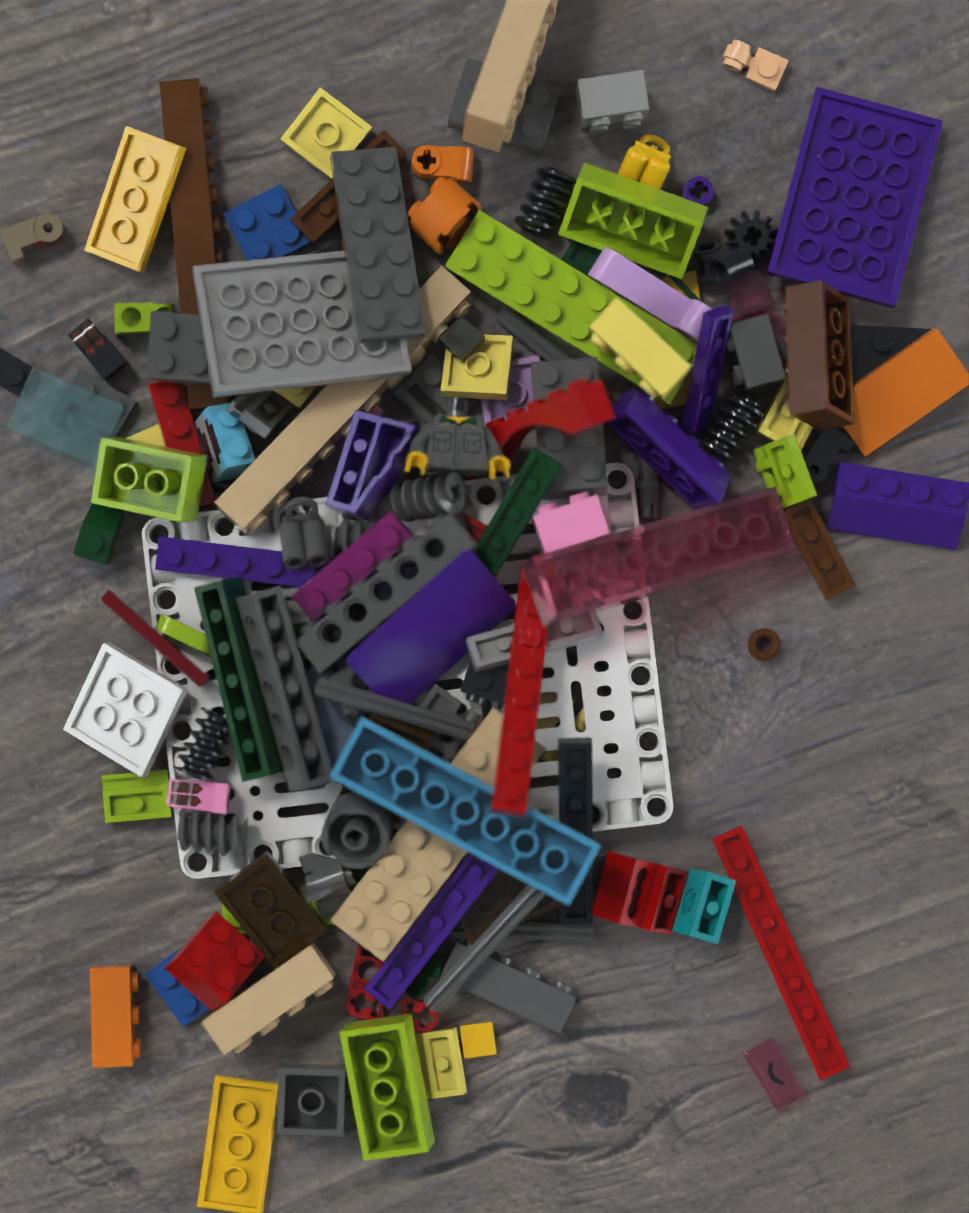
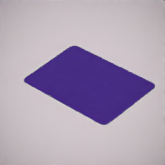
(431, 630)

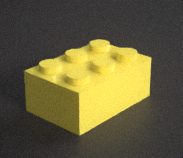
(638, 349)

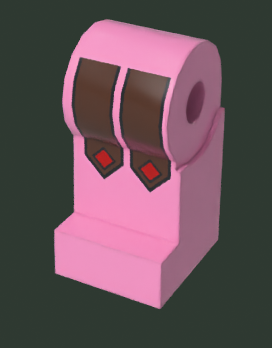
(199, 795)

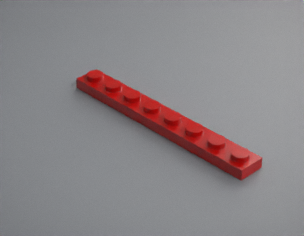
(520, 705)
(780, 953)

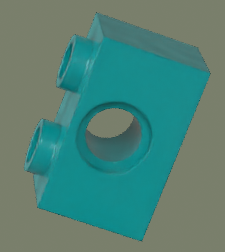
(704, 906)

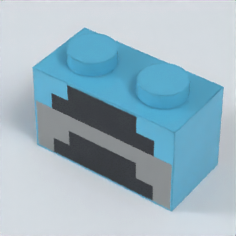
(225, 442)

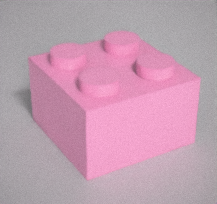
(570, 523)

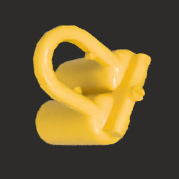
(646, 162)

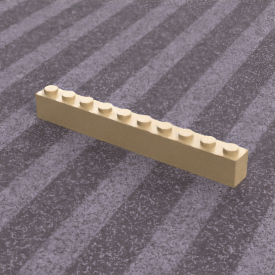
(329, 417)

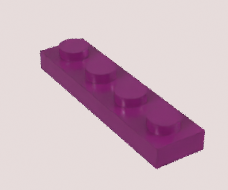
(352, 565)

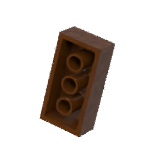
(819, 355)

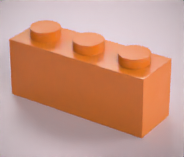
(114, 1015)

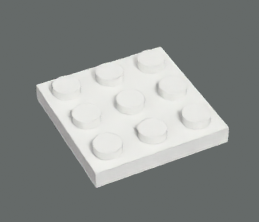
(125, 709)

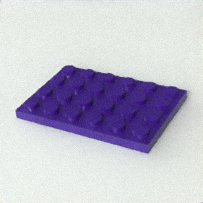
(855, 197)

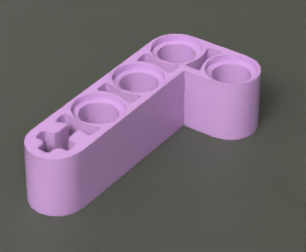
(649, 293)

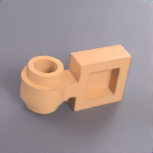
(764, 67)

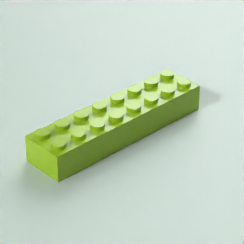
(549, 292)

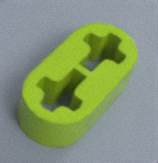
(182, 633)

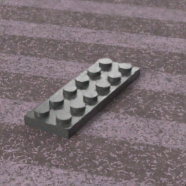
(377, 244)

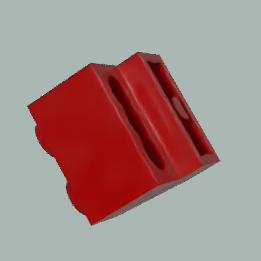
(639, 893)

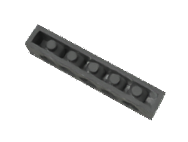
(314, 636)
(285, 688)

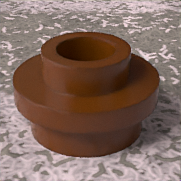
(773, 639)

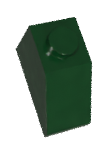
(99, 533)

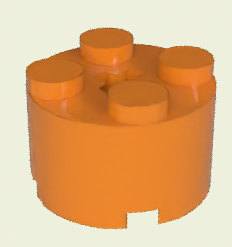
(443, 215)

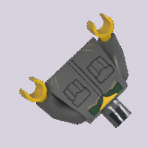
(457, 445)

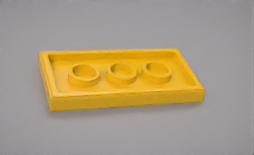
(135, 199)
(238, 1145)

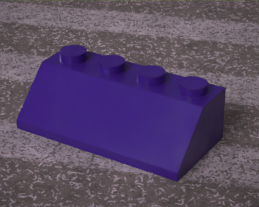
(668, 449)
(898, 506)

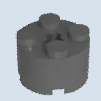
(357, 830)

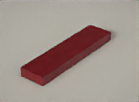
(155, 638)

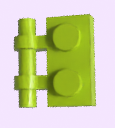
(785, 469)

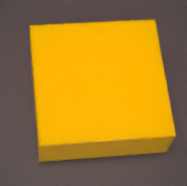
(478, 1039)

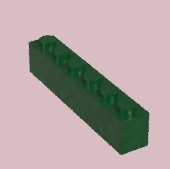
(238, 679)

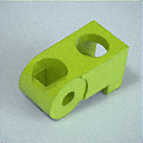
(135, 317)

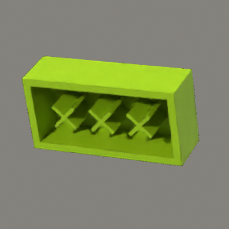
(633, 220)

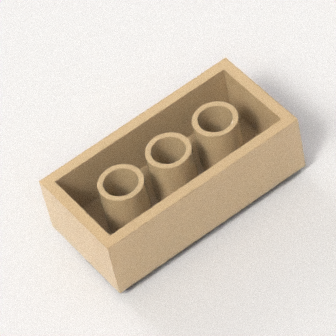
(270, 997)

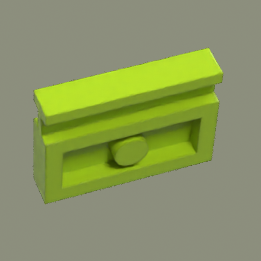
(135, 797)

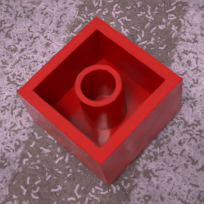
(214, 961)

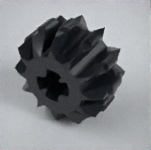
(760, 228)

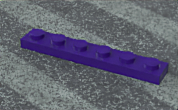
(431, 930)

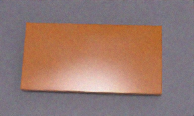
(905, 390)

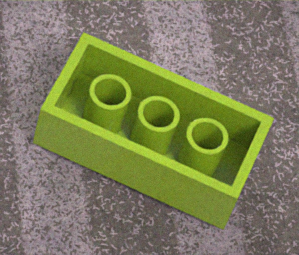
(387, 1087)

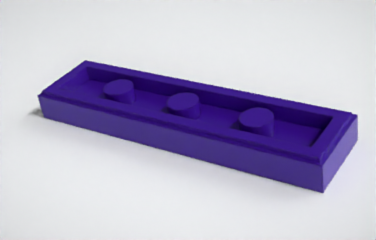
(707, 369)

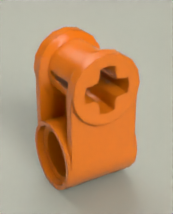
(450, 162)

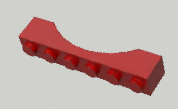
(571, 411)

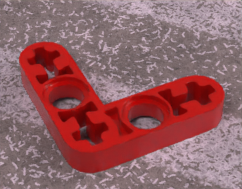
(358, 984)

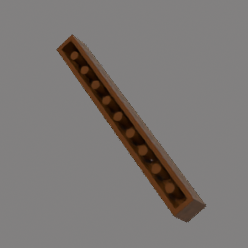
(192, 202)

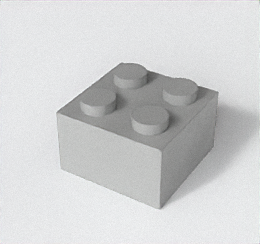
(612, 101)

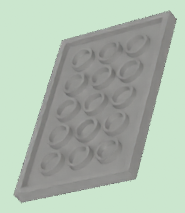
(286, 326)

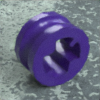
(690, 186)

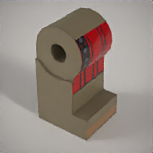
(31, 234)

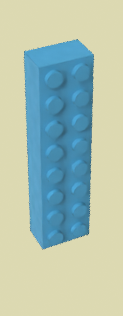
(460, 811)

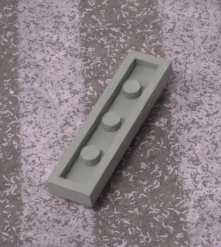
(493, 647)

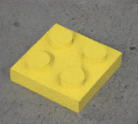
(325, 128)
(483, 373)

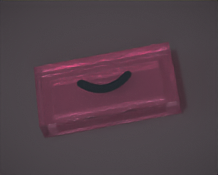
(773, 1074)

